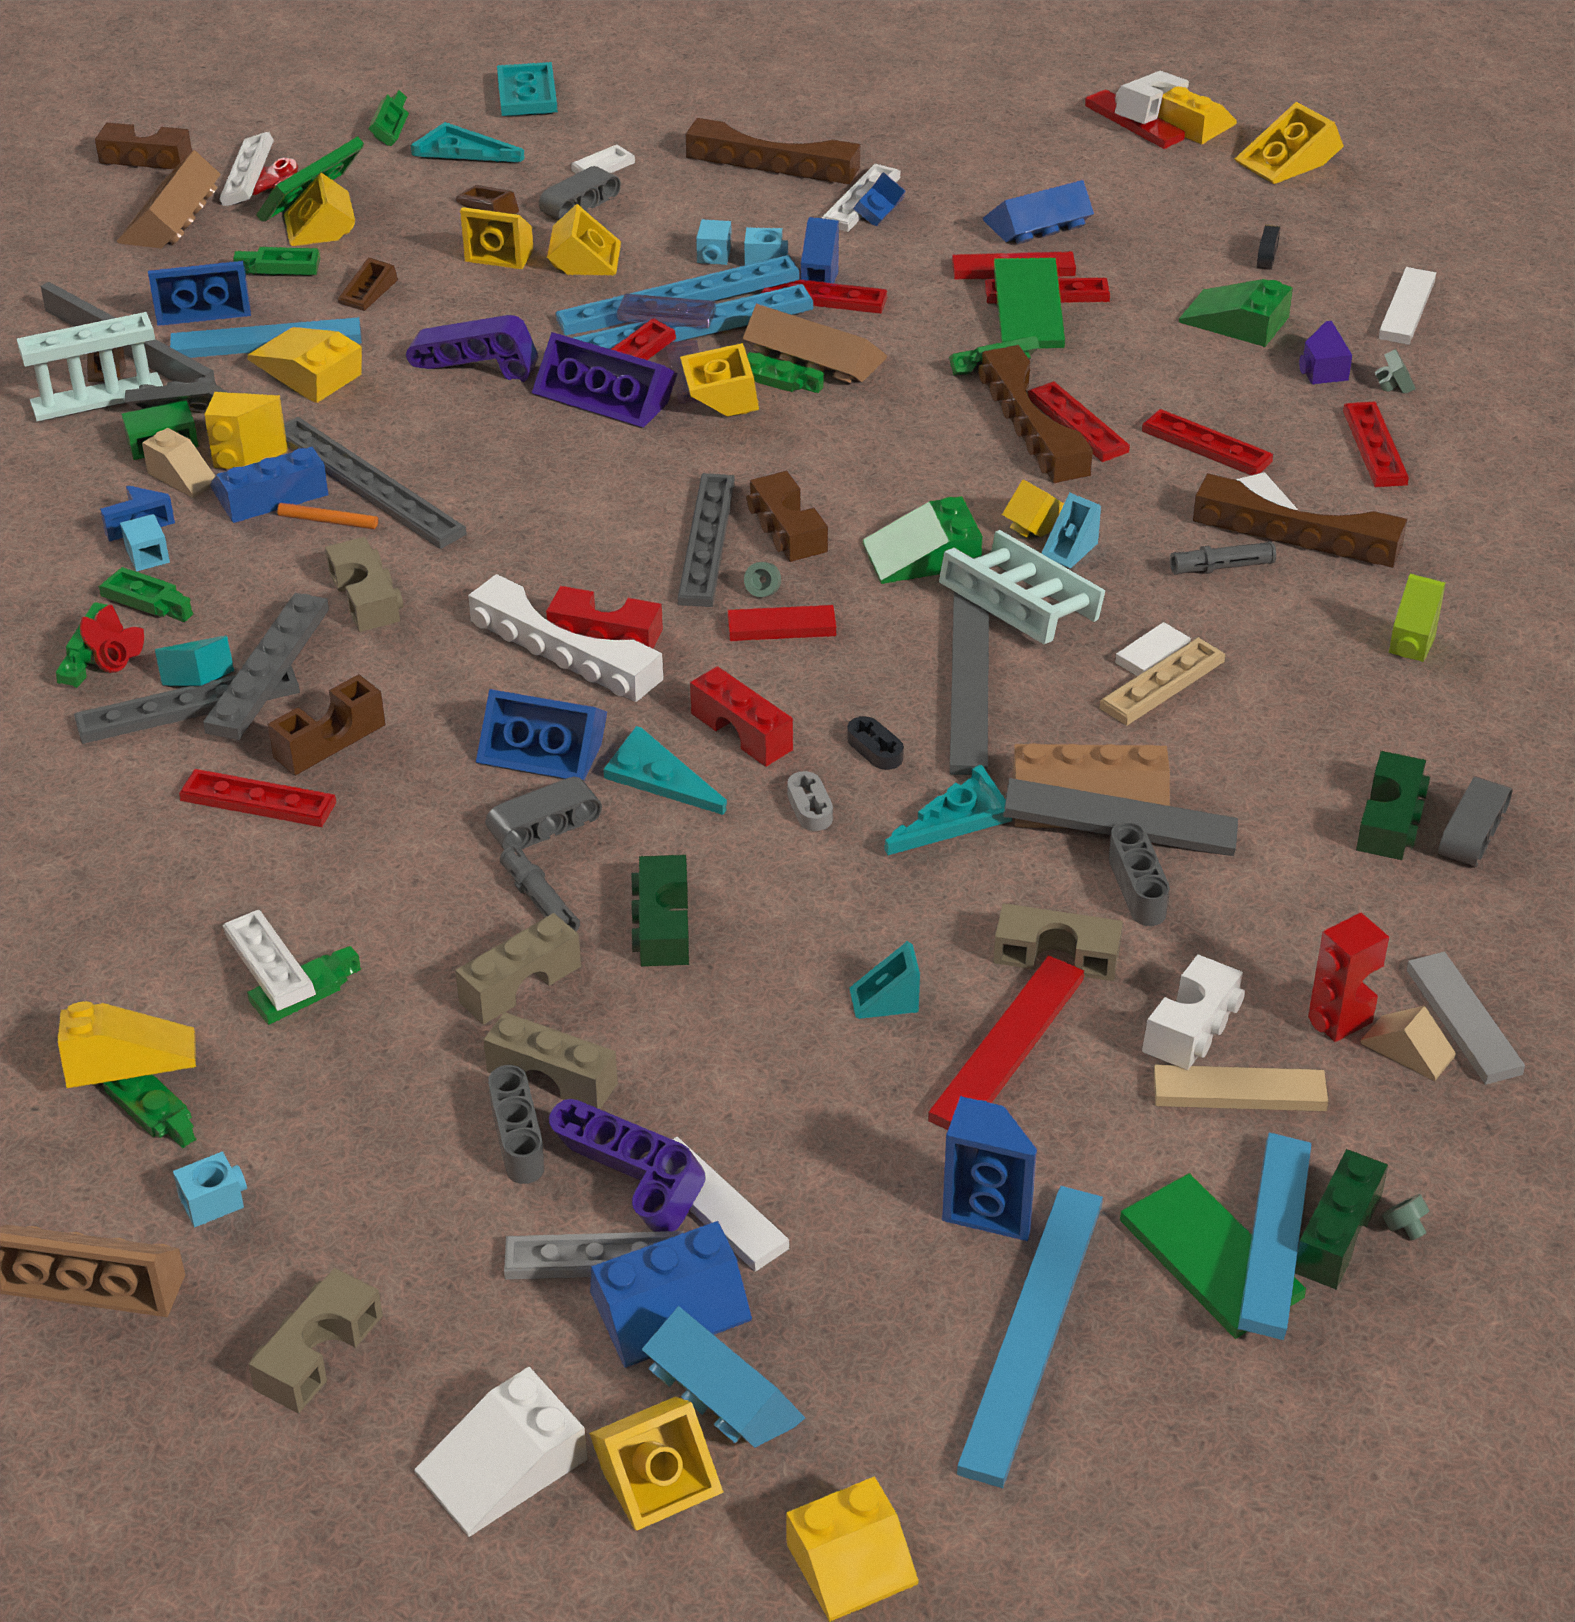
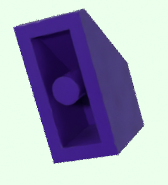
(1326, 356)

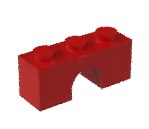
(635, 620)
(762, 727)
(1345, 958)

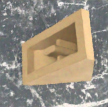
(1411, 1040)

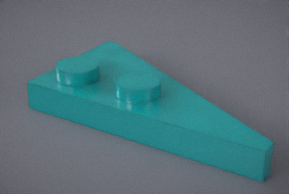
(459, 143)
(654, 769)
(959, 811)

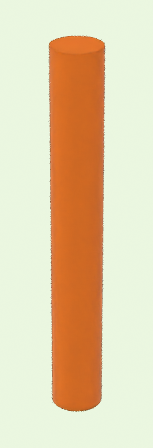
(327, 516)

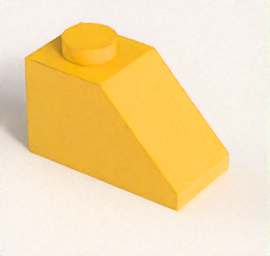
(1032, 510)

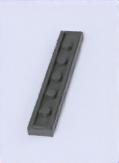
(706, 540)
(163, 708)
(1102, 812)

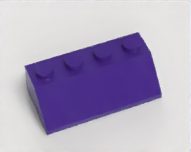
(576, 373)

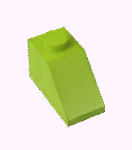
(1417, 618)

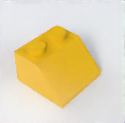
(1195, 114)
(320, 213)
(496, 238)
(583, 245)
(722, 379)
(244, 428)
(657, 1462)
(850, 1548)

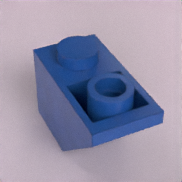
(820, 250)

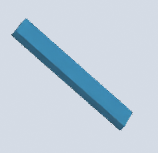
(251, 338)
(1275, 1237)

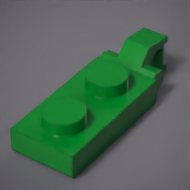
(389, 118)
(280, 260)
(964, 362)
(784, 374)
(146, 594)
(78, 655)
(326, 975)
(153, 1107)

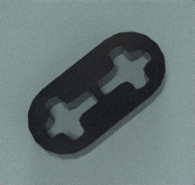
(1268, 246)
(879, 739)

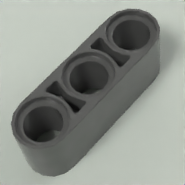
(585, 188)
(543, 813)
(1475, 821)
(1139, 873)
(516, 1124)

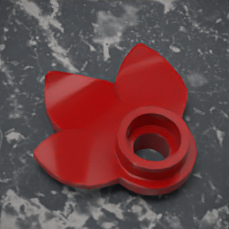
(275, 174)
(106, 635)

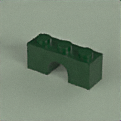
(1393, 806)
(661, 931)
(1341, 1213)

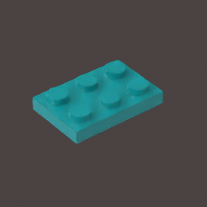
(527, 89)

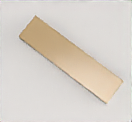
(1162, 681)
(1240, 1088)

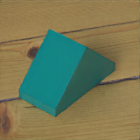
(194, 662)
(889, 986)

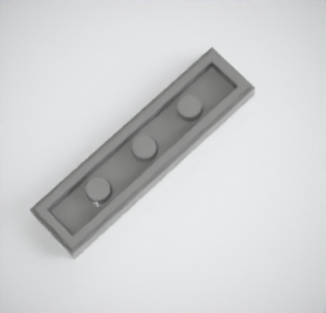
(1465, 1018)
(570, 1253)

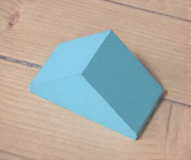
(1074, 531)

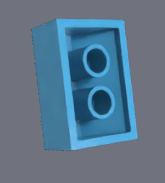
(719, 1381)

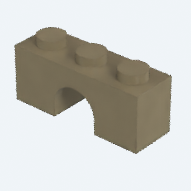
(368, 586)
(1030, 931)
(491, 981)
(577, 1066)
(334, 1310)

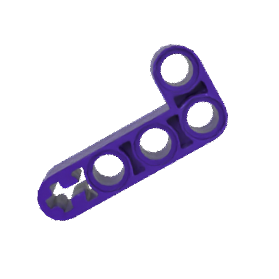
(477, 340)
(623, 1153)

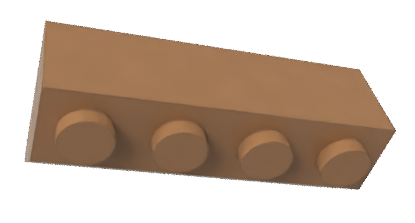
(172, 204)
(812, 344)
(1109, 769)
(89, 1270)

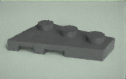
(197, 394)

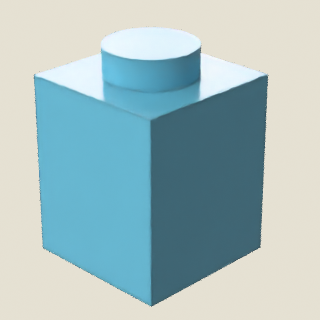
(145, 542)

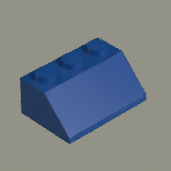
(1041, 213)
(200, 293)
(272, 481)
(540, 735)
(988, 1171)
(647, 1286)

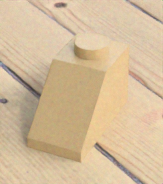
(177, 462)

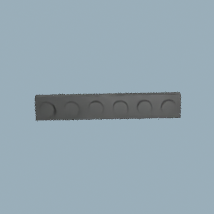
(266, 666)

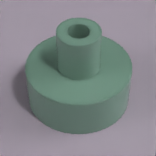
(755, 579)
(1407, 1215)

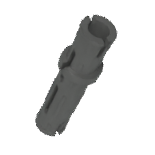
(1208, 558)
(531, 882)

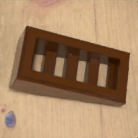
(491, 199)
(385, 277)

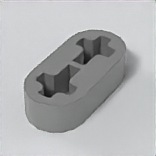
(815, 799)

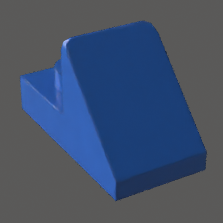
(880, 200)
(140, 503)

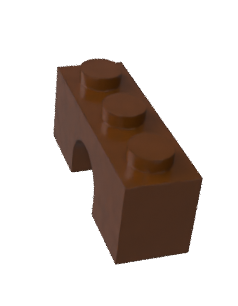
(121, 146)
(778, 506)
(352, 714)

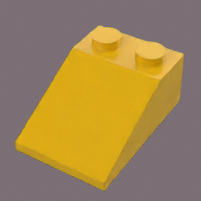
(1292, 145)
(310, 361)
(115, 1044)

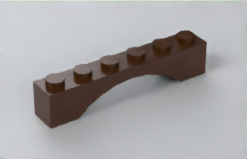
(823, 160)
(1059, 450)
(1362, 536)

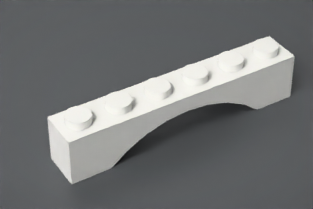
(619, 665)

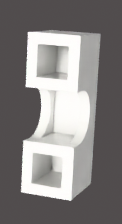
(1142, 98)
(1185, 1027)

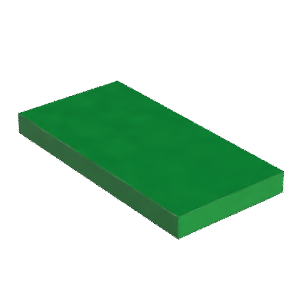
(289, 190)
(1029, 300)
(1198, 1246)

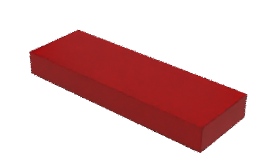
(647, 340)
(781, 623)

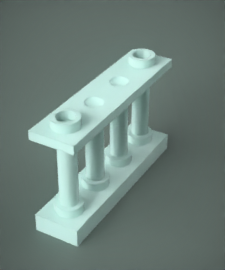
(81, 340)
(1013, 603)

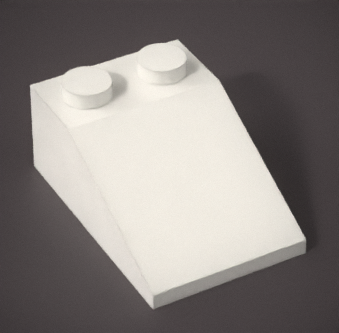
(503, 1452)

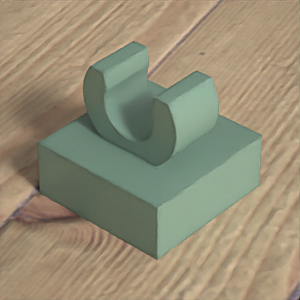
(1394, 374)

